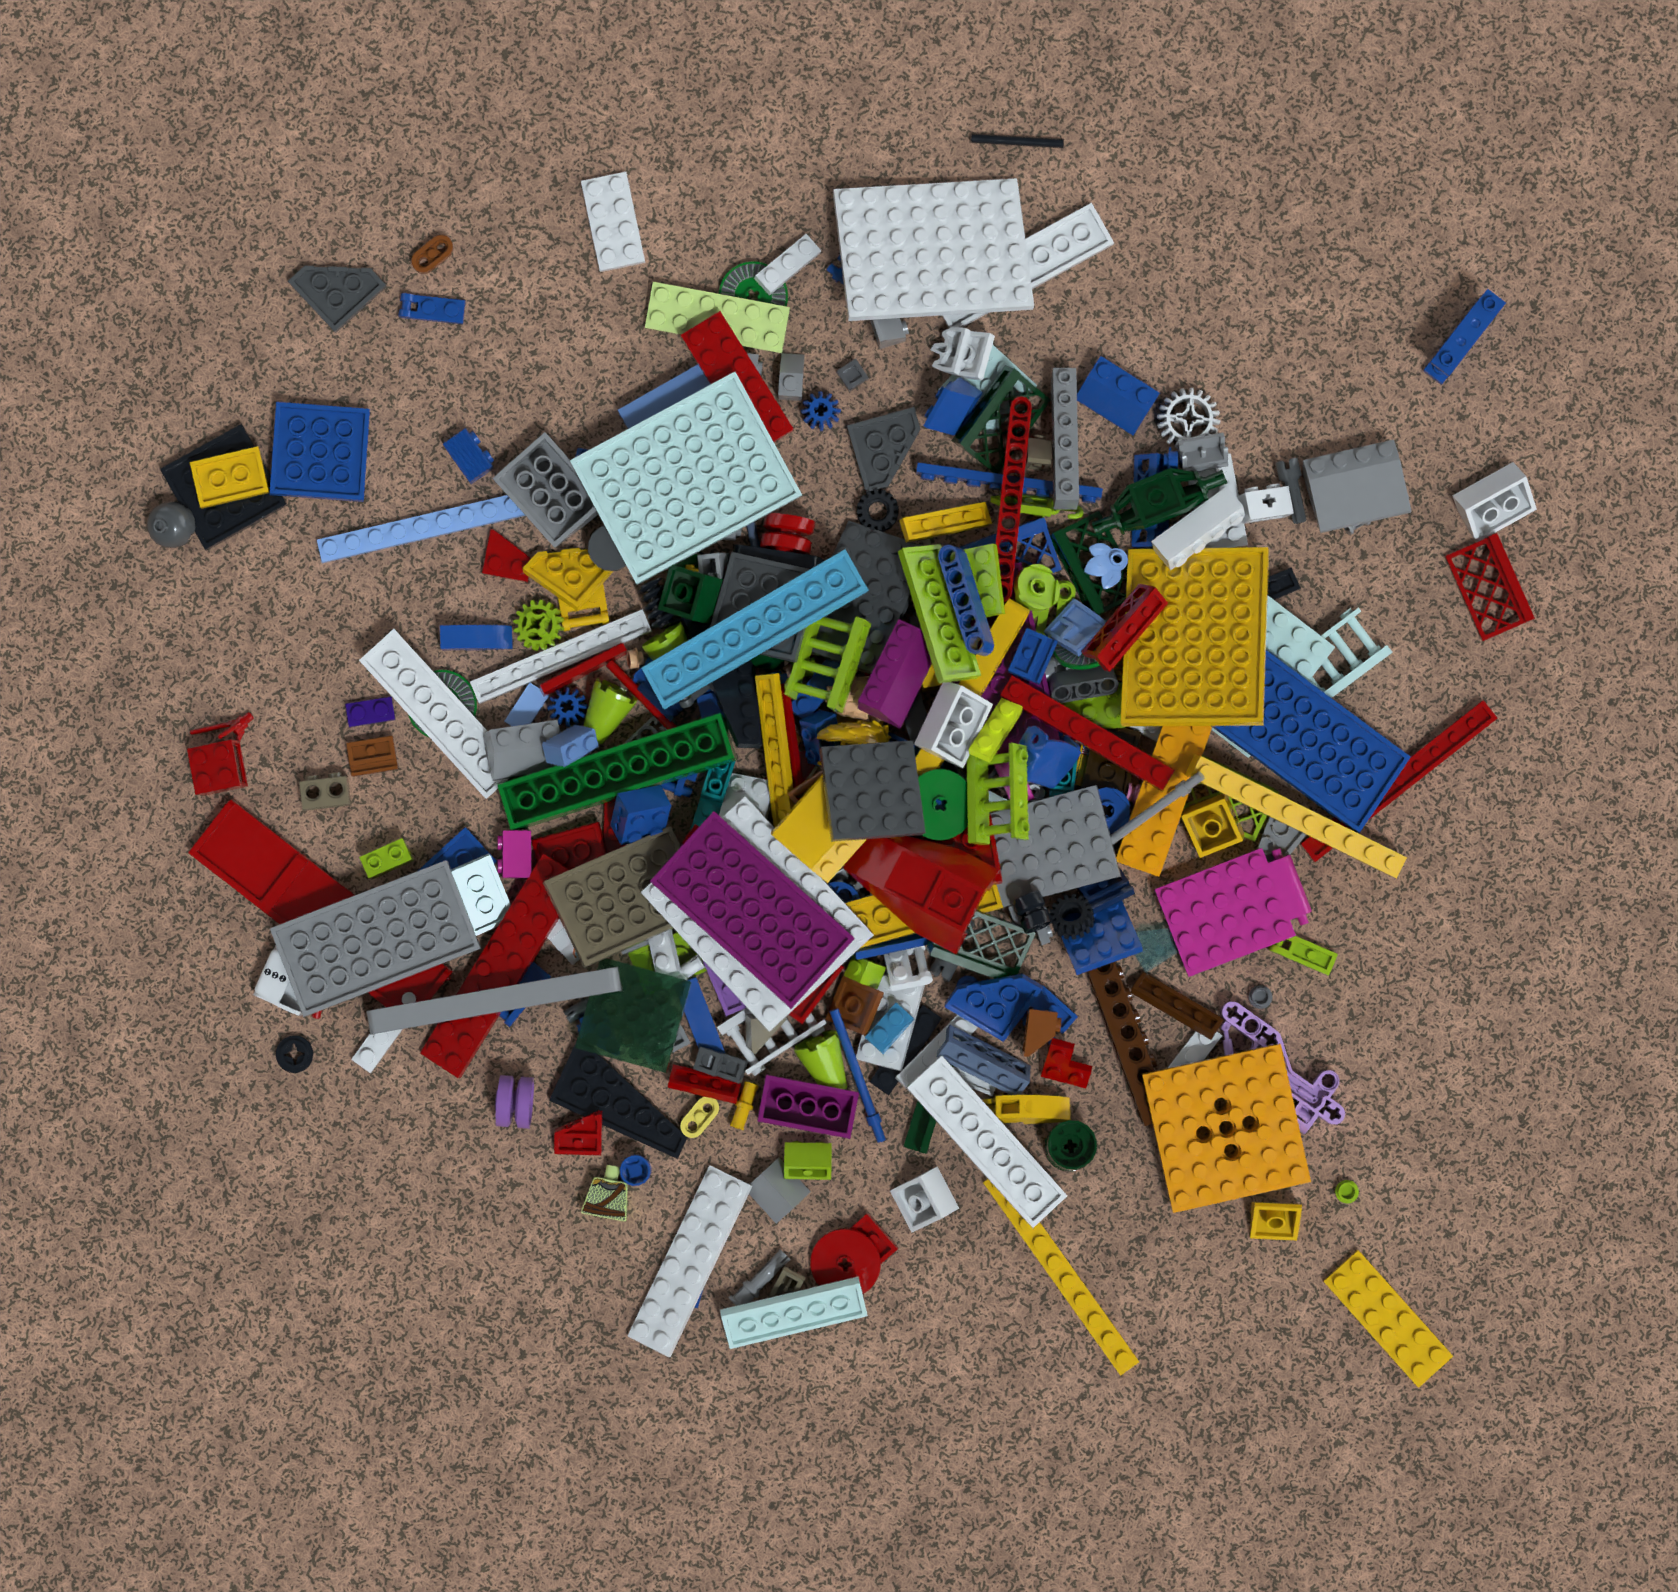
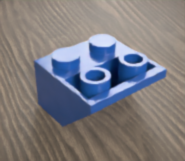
(952, 407)

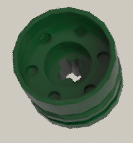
(1077, 1134)

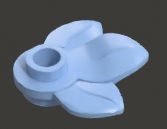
(1104, 566)

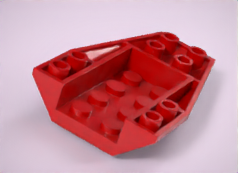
(924, 884)

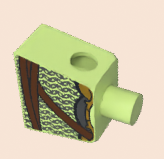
(607, 1196)

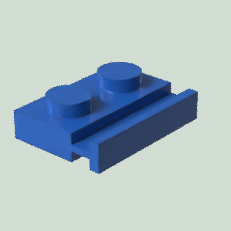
(1032, 656)

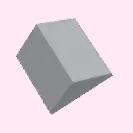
(776, 1194)

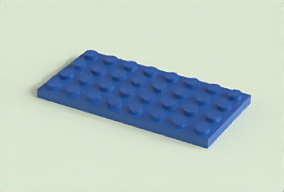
(1320, 747)

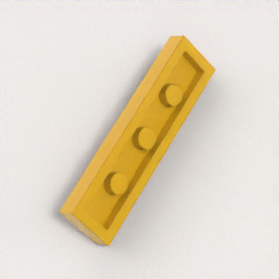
(945, 522)

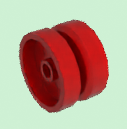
(787, 533)

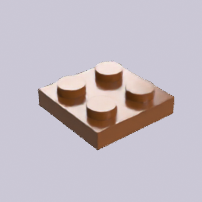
(856, 1005)

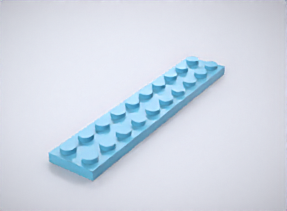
(755, 629)

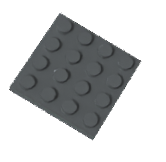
(748, 581)
(872, 791)

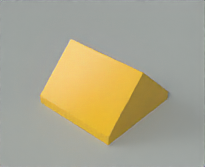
(1275, 1220)

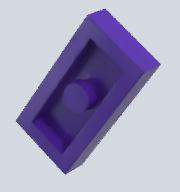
(370, 712)

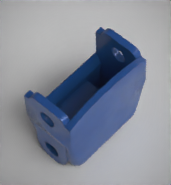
(1048, 759)

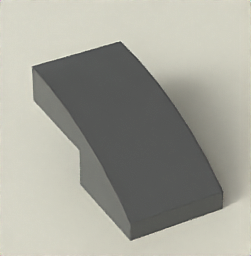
(720, 1064)

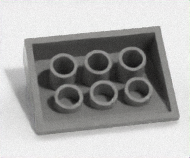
(1356, 486)
(547, 490)

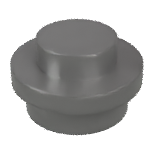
(1260, 997)

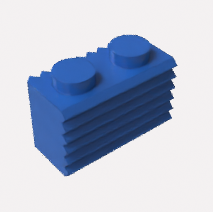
(468, 455)

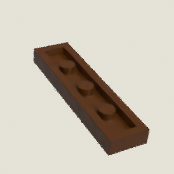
(1177, 1005)

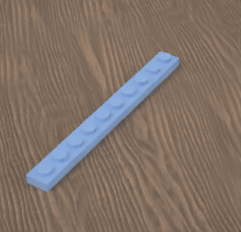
(417, 528)

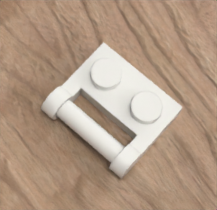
(900, 971)

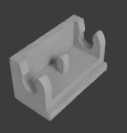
(1203, 453)

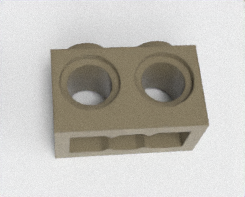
(325, 797)

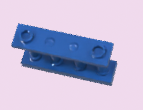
(1464, 336)

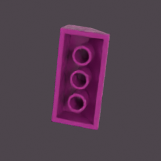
(897, 675)
(808, 1106)

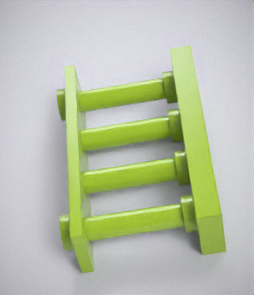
(842, 675)
(978, 796)

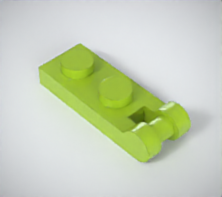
(1306, 954)

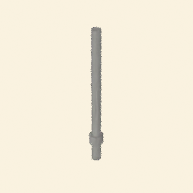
(1181, 789)

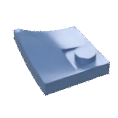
(1075, 627)

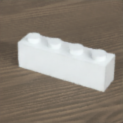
(1198, 528)

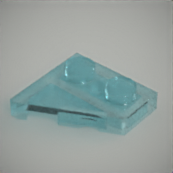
(1156, 946)

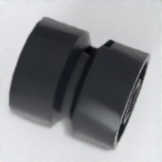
(1032, 912)

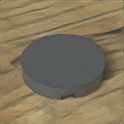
(604, 551)

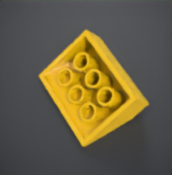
(807, 835)

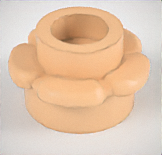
(634, 659)

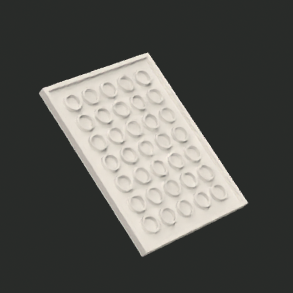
(933, 249)
(749, 990)

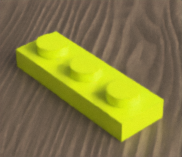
(995, 730)

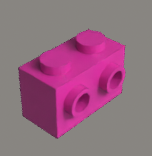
(515, 854)

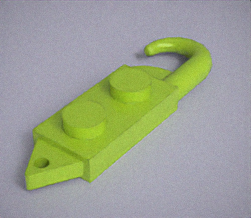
(1037, 506)

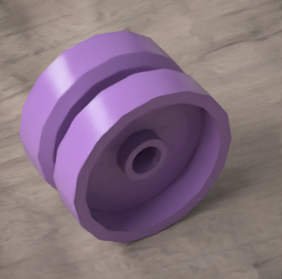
(514, 1101)

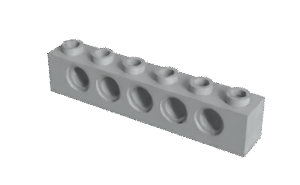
(1064, 438)

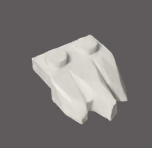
(963, 352)

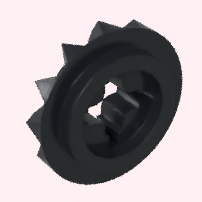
(287, 1046)

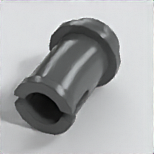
(577, 1010)

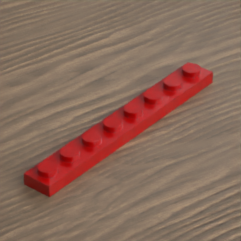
(1087, 733)

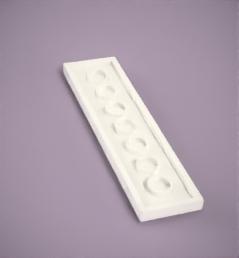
(1056, 251)
(432, 708)
(986, 1141)
(689, 1261)

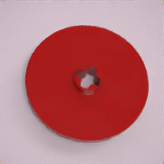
(845, 1244)

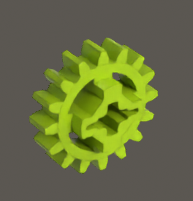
(546, 620)

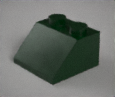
(690, 594)

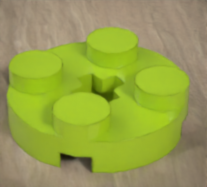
(1024, 589)

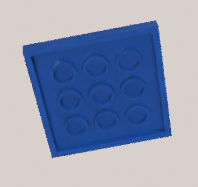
(319, 451)

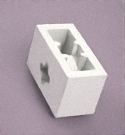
(1278, 503)

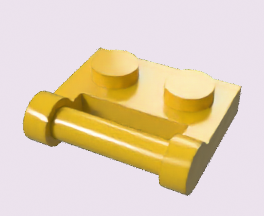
(597, 600)

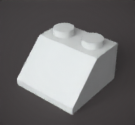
(924, 1199)

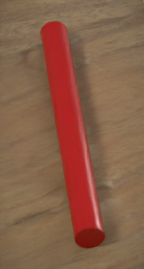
(632, 687)

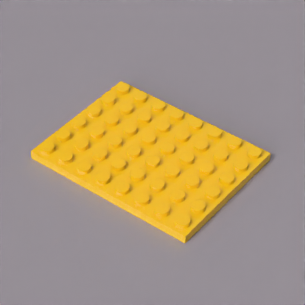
(1206, 647)

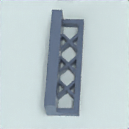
(984, 1064)

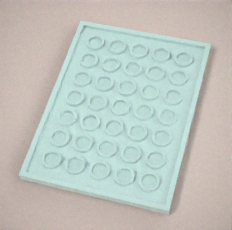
(686, 478)

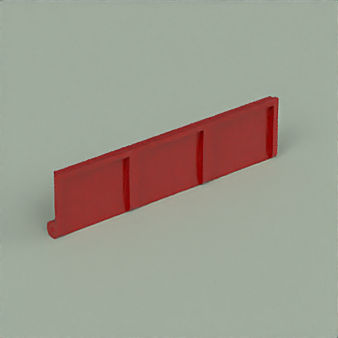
(287, 884)

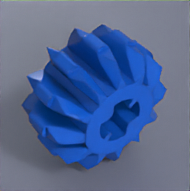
(814, 406)
(569, 714)

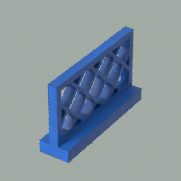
(1025, 530)

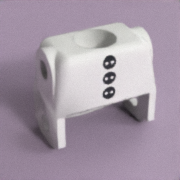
(275, 985)

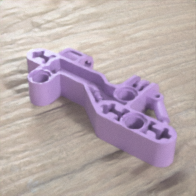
(1309, 1096)

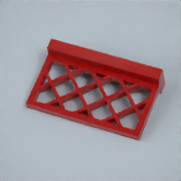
(1508, 577)

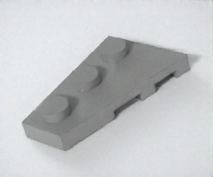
(1277, 836)

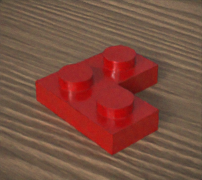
(1061, 1068)

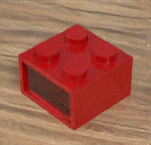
(217, 767)

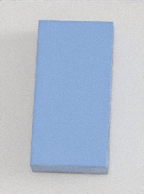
(527, 706)

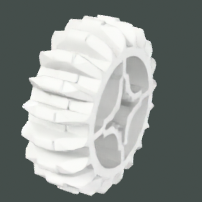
(1177, 418)

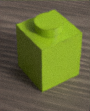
(865, 972)

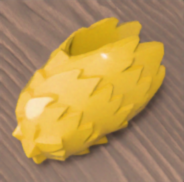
(855, 733)

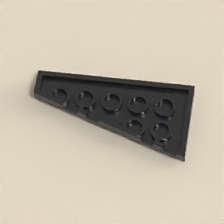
(735, 696)
(593, 1085)

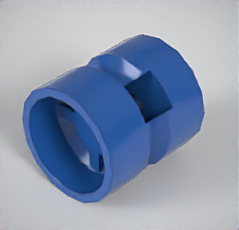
(635, 1170)

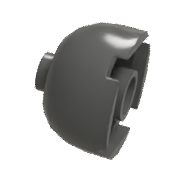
(171, 524)

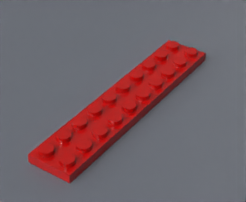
(499, 965)

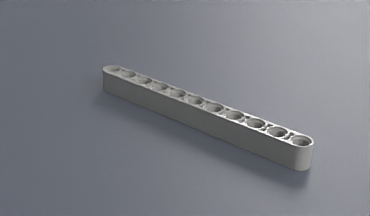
(494, 1000)

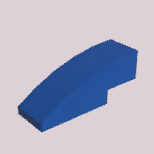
(475, 637)

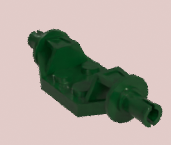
(1158, 499)

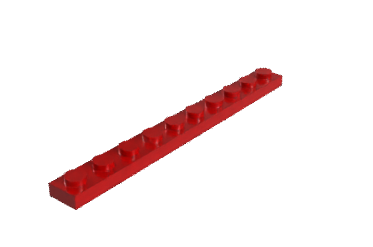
(1422, 763)

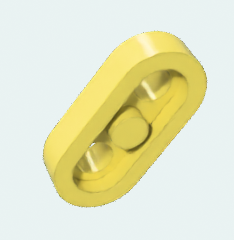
(699, 1116)

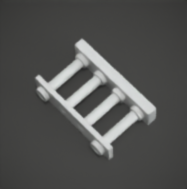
(732, 1029)

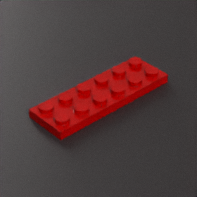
(721, 354)

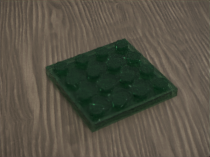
(639, 1020)

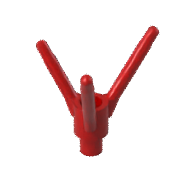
(236, 726)

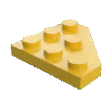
(567, 575)

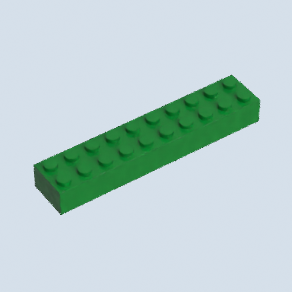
(617, 770)

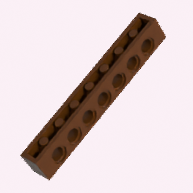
(1122, 1045)

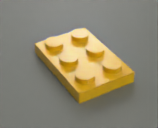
(229, 477)

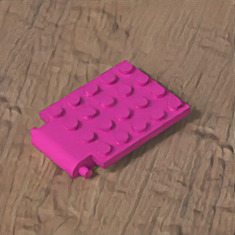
(1233, 909)

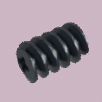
(652, 596)

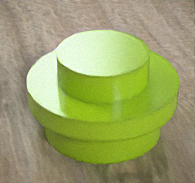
(1346, 1191)

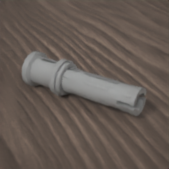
(752, 1287)

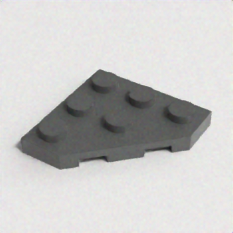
(337, 291)
(883, 445)

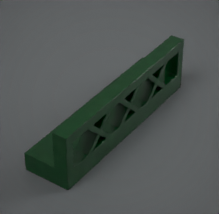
(920, 1130)

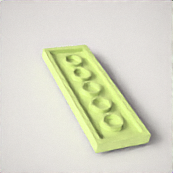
(752, 321)

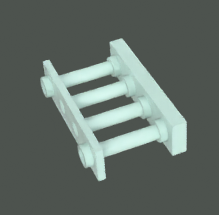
(1357, 667)

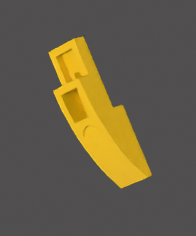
(1030, 1108)

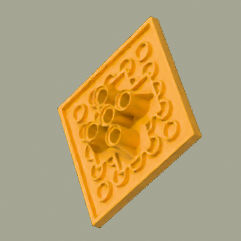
(1266, 1154)

